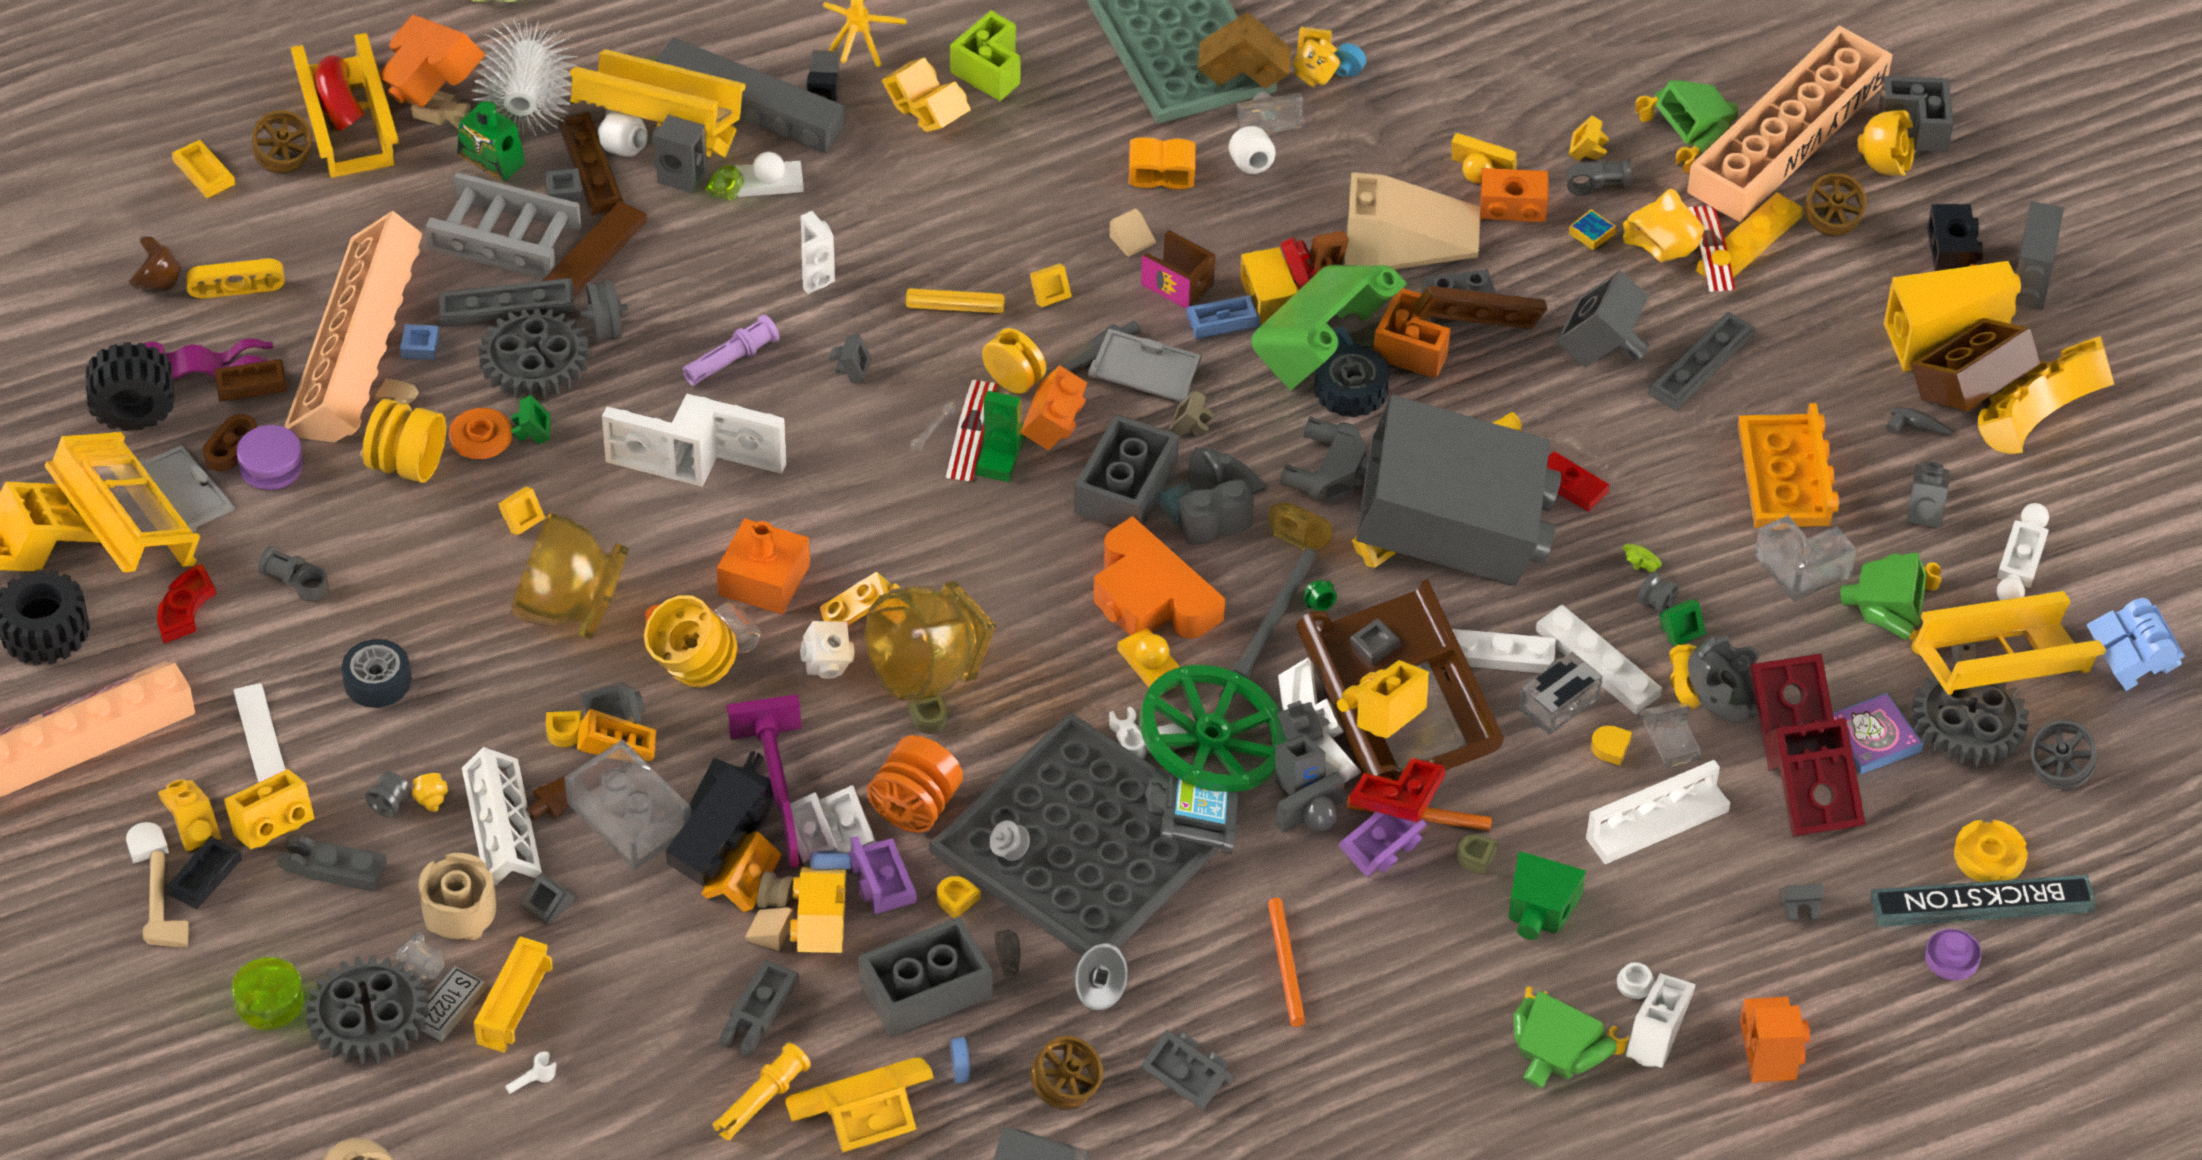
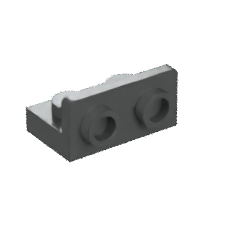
(1186, 1069)

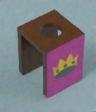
(1179, 271)

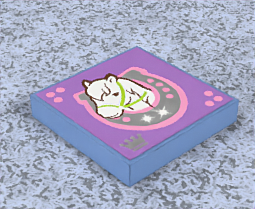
(1878, 733)

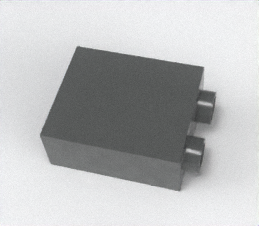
(1457, 491)

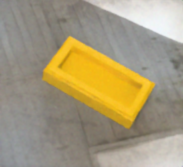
(203, 168)

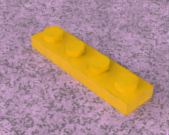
(1756, 234)

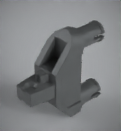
(1342, 467)

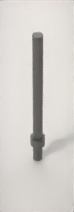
(1245, 664)

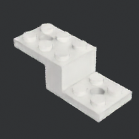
(694, 440)

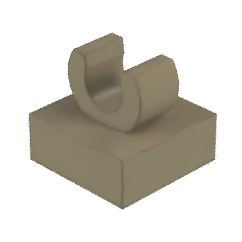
(1191, 415)

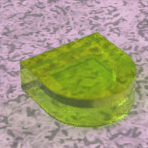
(725, 183)

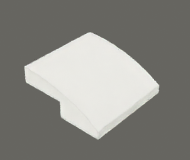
(830, 823)

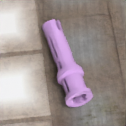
(743, 343)

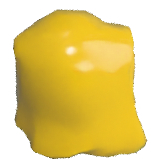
(1666, 228)

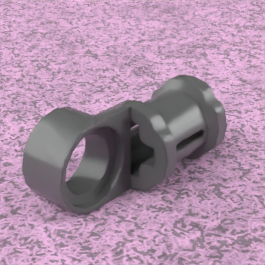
(1600, 174)
(294, 573)

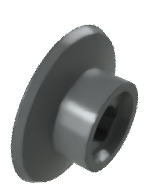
(1110, 971)

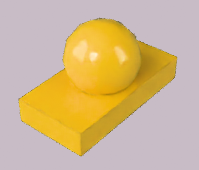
(1480, 154)
(1147, 655)

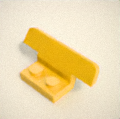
(865, 1105)

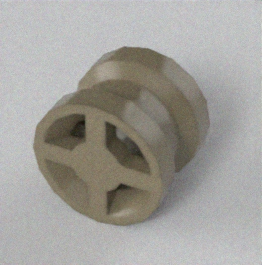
(775, 891)

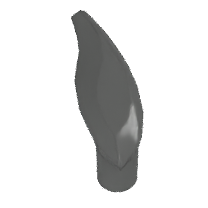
(1915, 418)

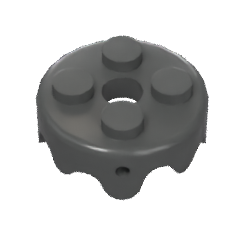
(1722, 680)

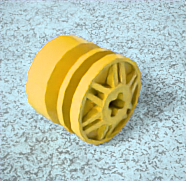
(404, 440)
(690, 641)

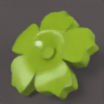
(1641, 557)

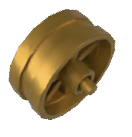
(281, 141)
(1835, 204)
(1066, 1072)

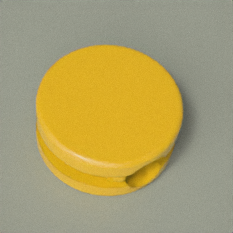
(1014, 361)

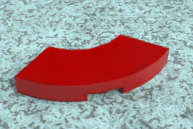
(181, 603)

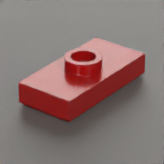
(1577, 483)

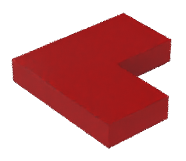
(1400, 798)

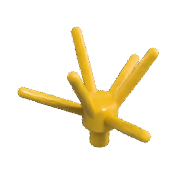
(858, 21)

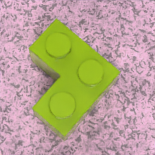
(988, 56)

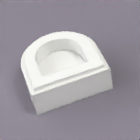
(144, 840)

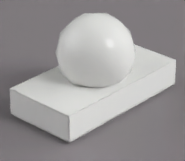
(771, 176)

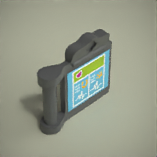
(1195, 807)

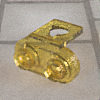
(1299, 526)

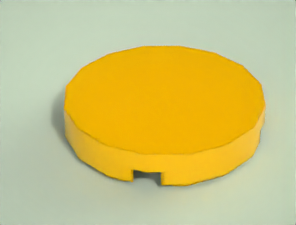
(1990, 851)

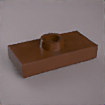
(250, 380)

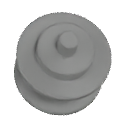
(1009, 840)

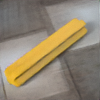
(955, 300)

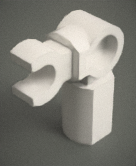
(1130, 735)

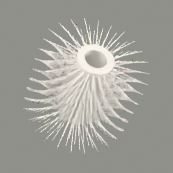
(525, 77)

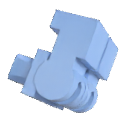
(2136, 642)

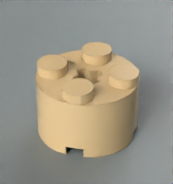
(457, 896)

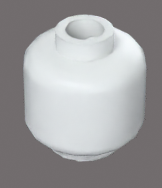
(622, 134)
(1252, 150)

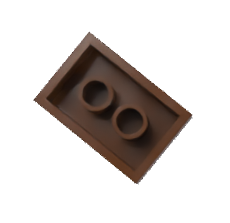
(1975, 364)

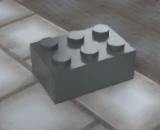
(1126, 472)
(925, 976)

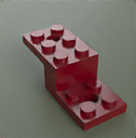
(1807, 745)

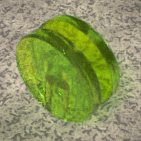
(267, 993)

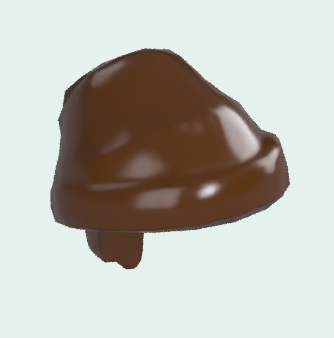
(159, 270)

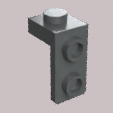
(1928, 494)
(616, 700)

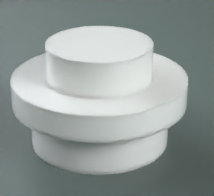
(1635, 981)

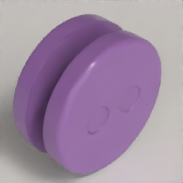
(270, 457)

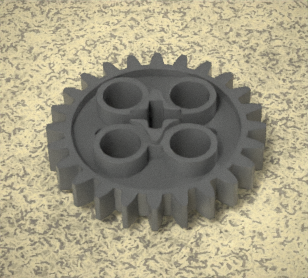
(533, 353)
(1971, 720)
(338, 1014)

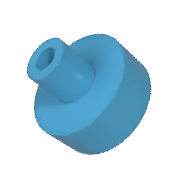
(1351, 60)

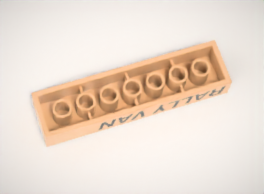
(1789, 124)

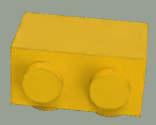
(269, 809)

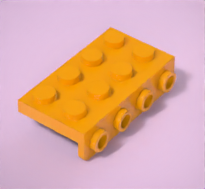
(1788, 468)

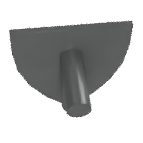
(1211, 468)

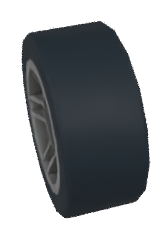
(376, 673)

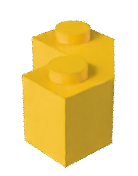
(919, 92)
(819, 910)

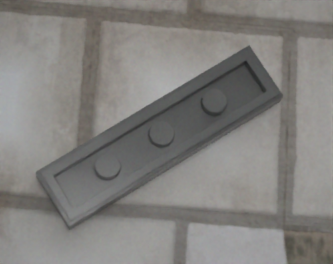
(498, 301)
(1701, 361)

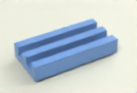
(1225, 320)

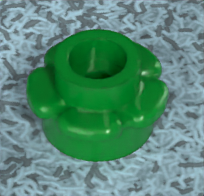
(1320, 595)

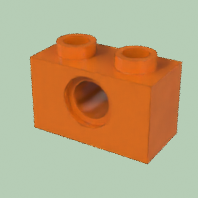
(1513, 195)

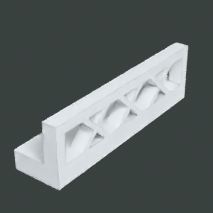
(492, 812)
(1658, 815)

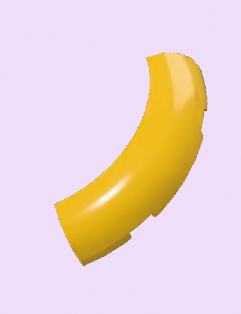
(2042, 391)

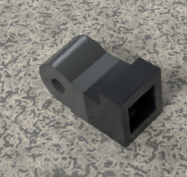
(824, 72)

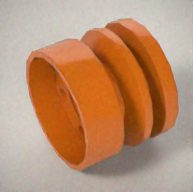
(915, 784)

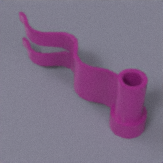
(200, 359)

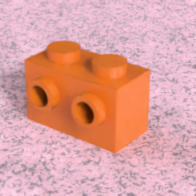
(1054, 408)

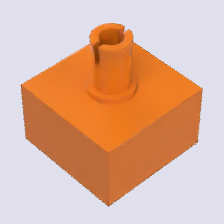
(763, 566)

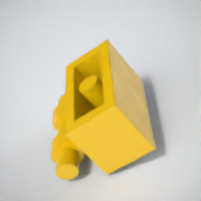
(1387, 698)

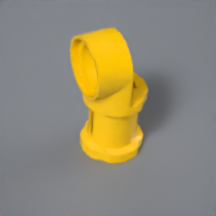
(1680, 676)

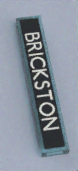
(1982, 900)

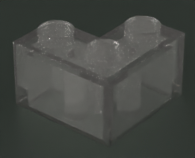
(1804, 563)

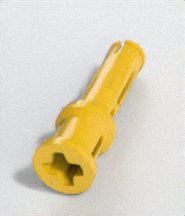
(773, 1080)

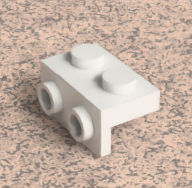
(816, 253)

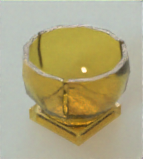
(568, 577)
(926, 639)

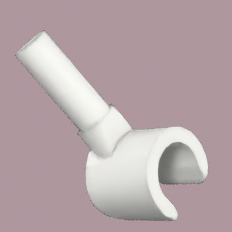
(539, 1072)

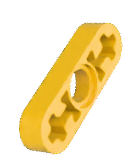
(246, 269)

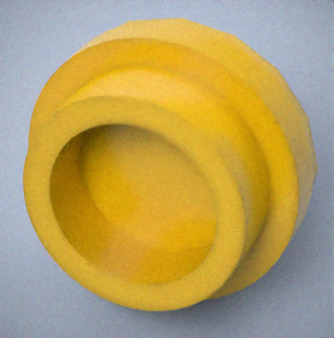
(429, 791)

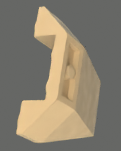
(1407, 224)

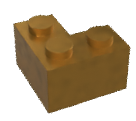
(1247, 48)

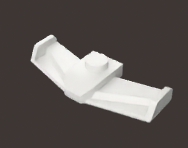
(1299, 684)

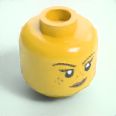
(1316, 62)

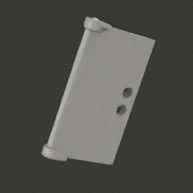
(1127, 364)
(181, 481)

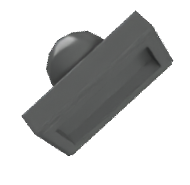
(1312, 805)

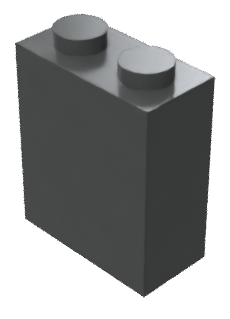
(2038, 253)

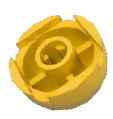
(1887, 143)

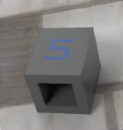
(1299, 764)

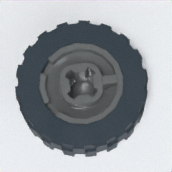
(1352, 381)

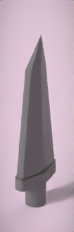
(1090, 350)

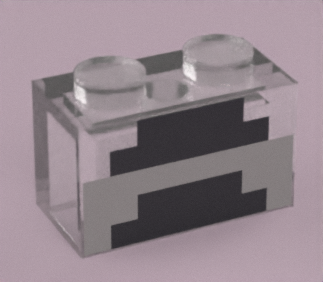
(1560, 692)

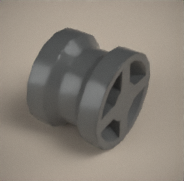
(1658, 592)
(388, 794)

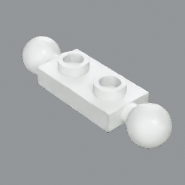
(2023, 552)

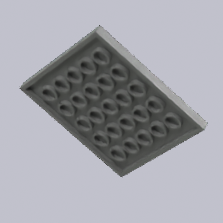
(1093, 843)

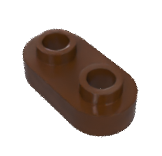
(221, 448)

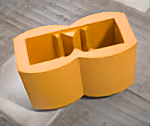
(1161, 163)

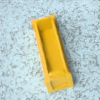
(511, 994)

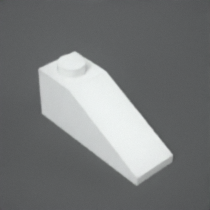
(1659, 1021)

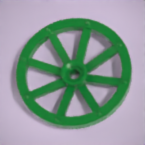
(1210, 732)

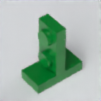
(1001, 436)

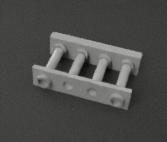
(495, 249)

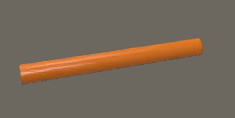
(1446, 817)
(1286, 962)

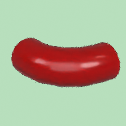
(335, 92)

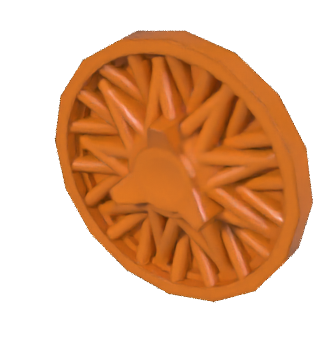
(480, 433)

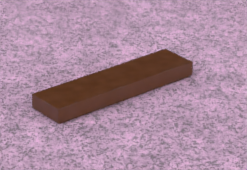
(589, 157)
(599, 246)
(1480, 307)

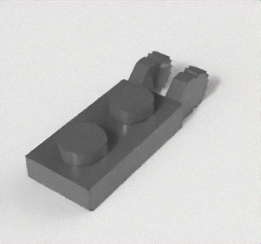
(333, 863)
(759, 1005)

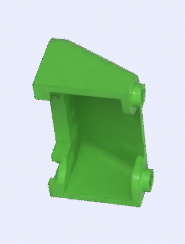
(1298, 334)

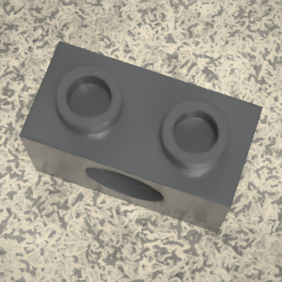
(680, 153)

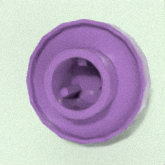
(1953, 954)

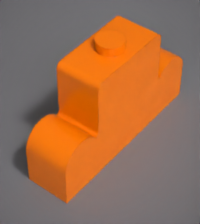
(426, 59)
(1151, 585)

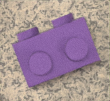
(1379, 840)
(881, 875)

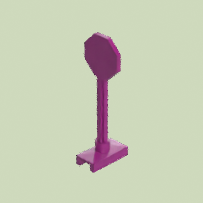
(765, 720)

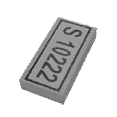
(451, 1002)

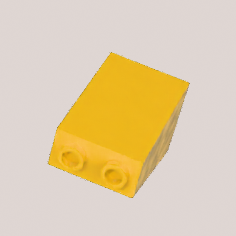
(1941, 304)

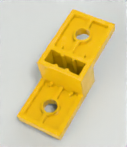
(32, 522)

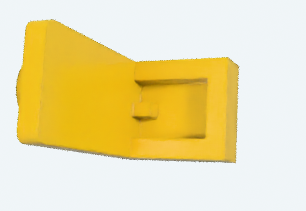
(857, 600)
(191, 813)

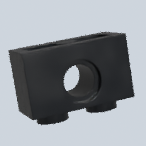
(1953, 236)

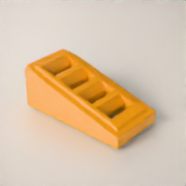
(596, 726)

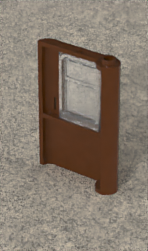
(1457, 716)

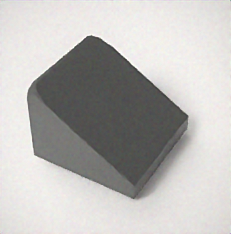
(547, 898)

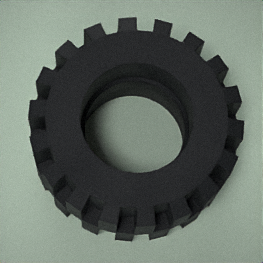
(129, 386)
(45, 637)

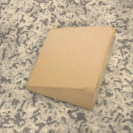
(1131, 232)
(770, 928)

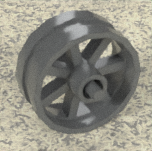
(603, 310)
(2063, 754)

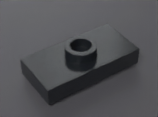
(203, 872)

